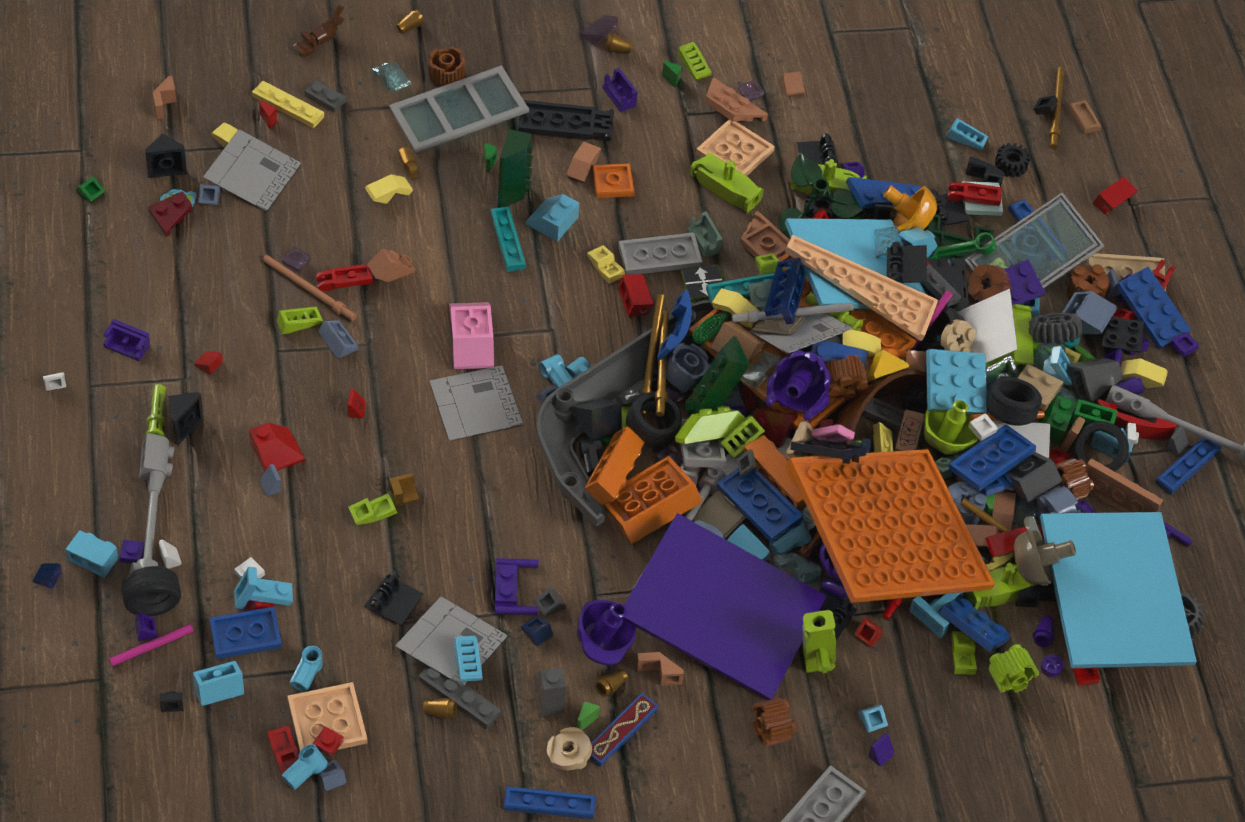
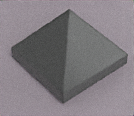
(746, 463)

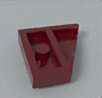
(170, 211)
(775, 423)

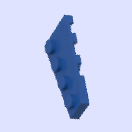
(870, 192)

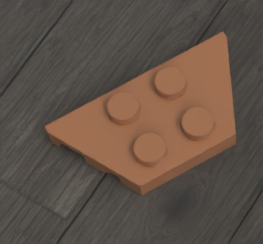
(732, 104)
(764, 238)

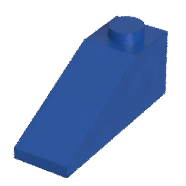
(832, 350)

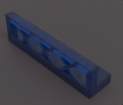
(792, 289)

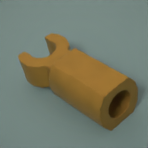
(408, 162)

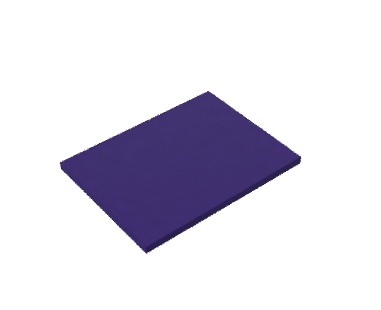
(722, 606)

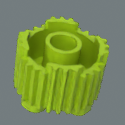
(1012, 669)

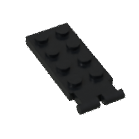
(566, 121)

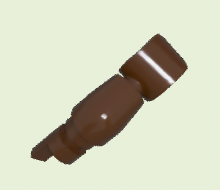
(321, 34)

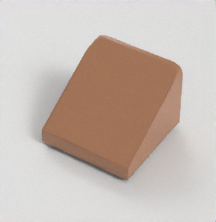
(793, 83)

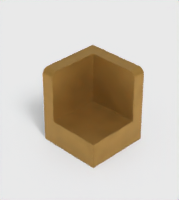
(403, 489)

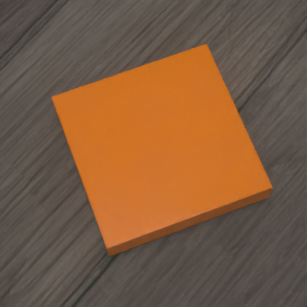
(613, 180)

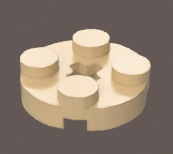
(961, 330)
(569, 760)

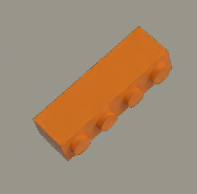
(614, 466)
(776, 470)

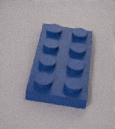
(1153, 307)
(992, 457)
(760, 503)

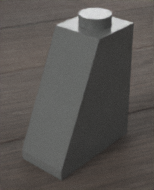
(1094, 377)
(550, 691)

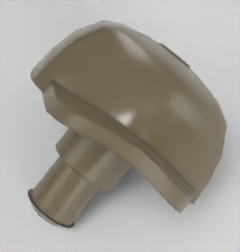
(1035, 557)

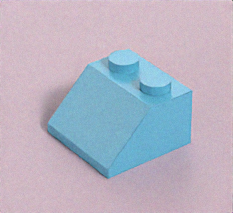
(554, 216)

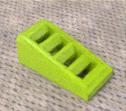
(689, 51)
(288, 324)
(743, 425)

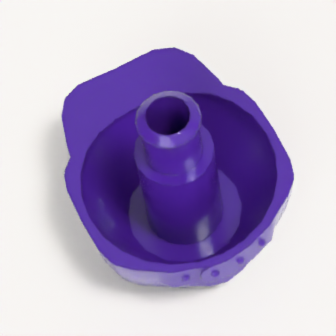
(604, 632)

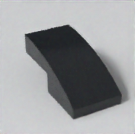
(984, 170)
(1032, 595)

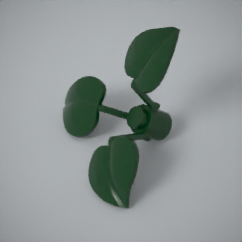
(807, 172)

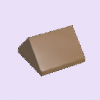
(749, 341)

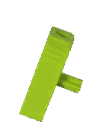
(835, 176)
(727, 182)
(1024, 340)
(1006, 589)
(819, 642)

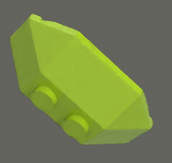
(711, 425)

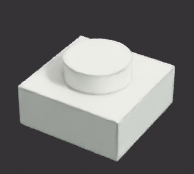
(982, 427)
(1131, 434)
(240, 570)

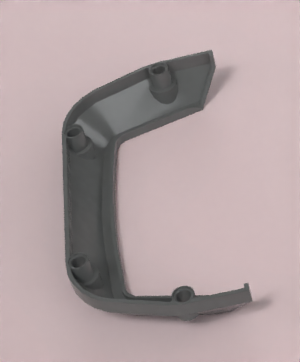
(559, 429)

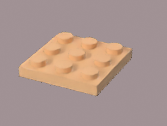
(737, 144)
(329, 707)

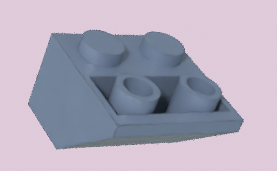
(1092, 309)

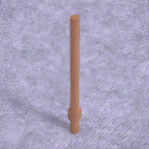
(337, 306)

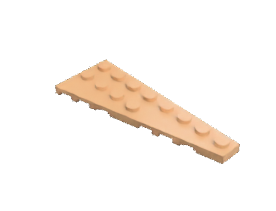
(893, 300)

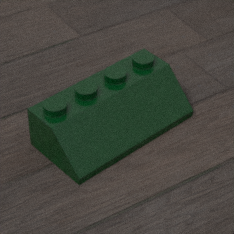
(515, 168)
(719, 378)

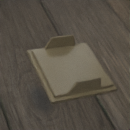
(778, 325)
(720, 513)

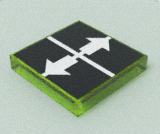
(697, 278)

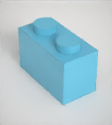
(92, 553)
(218, 683)

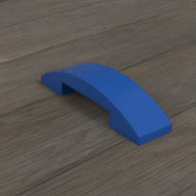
(683, 311)

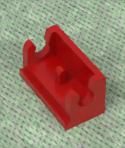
(1114, 195)
(635, 294)

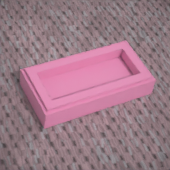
(833, 433)

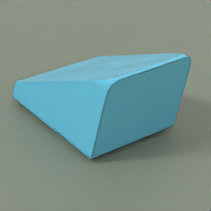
(873, 717)

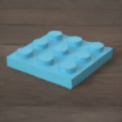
(956, 377)

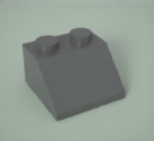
(1034, 477)

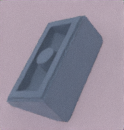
(337, 338)

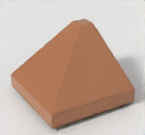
(916, 360)

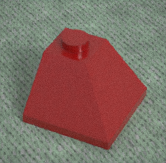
(275, 446)

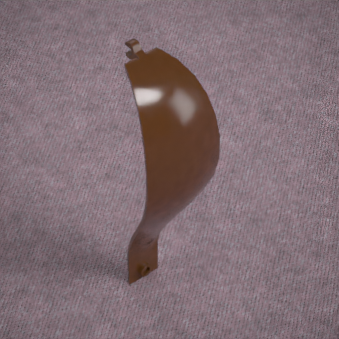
(850, 413)

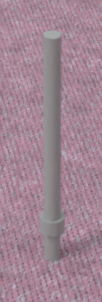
(754, 316)

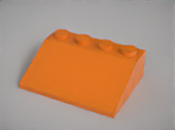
(652, 499)

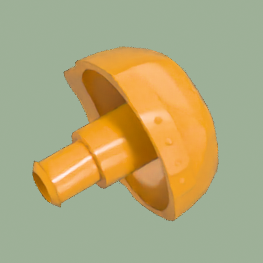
(913, 210)

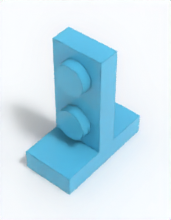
(261, 590)
(930, 614)

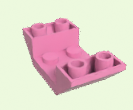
(472, 335)

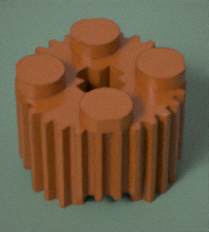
(446, 66)
(982, 277)
(1088, 279)
(847, 377)
(1075, 477)
(773, 721)

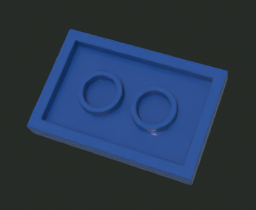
(975, 624)
(245, 632)

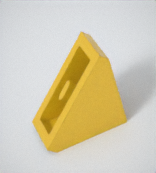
(884, 365)

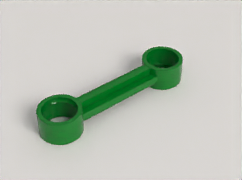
(966, 247)

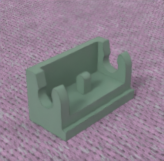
(706, 235)

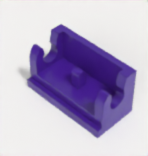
(620, 90)
(126, 340)

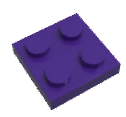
(1024, 283)

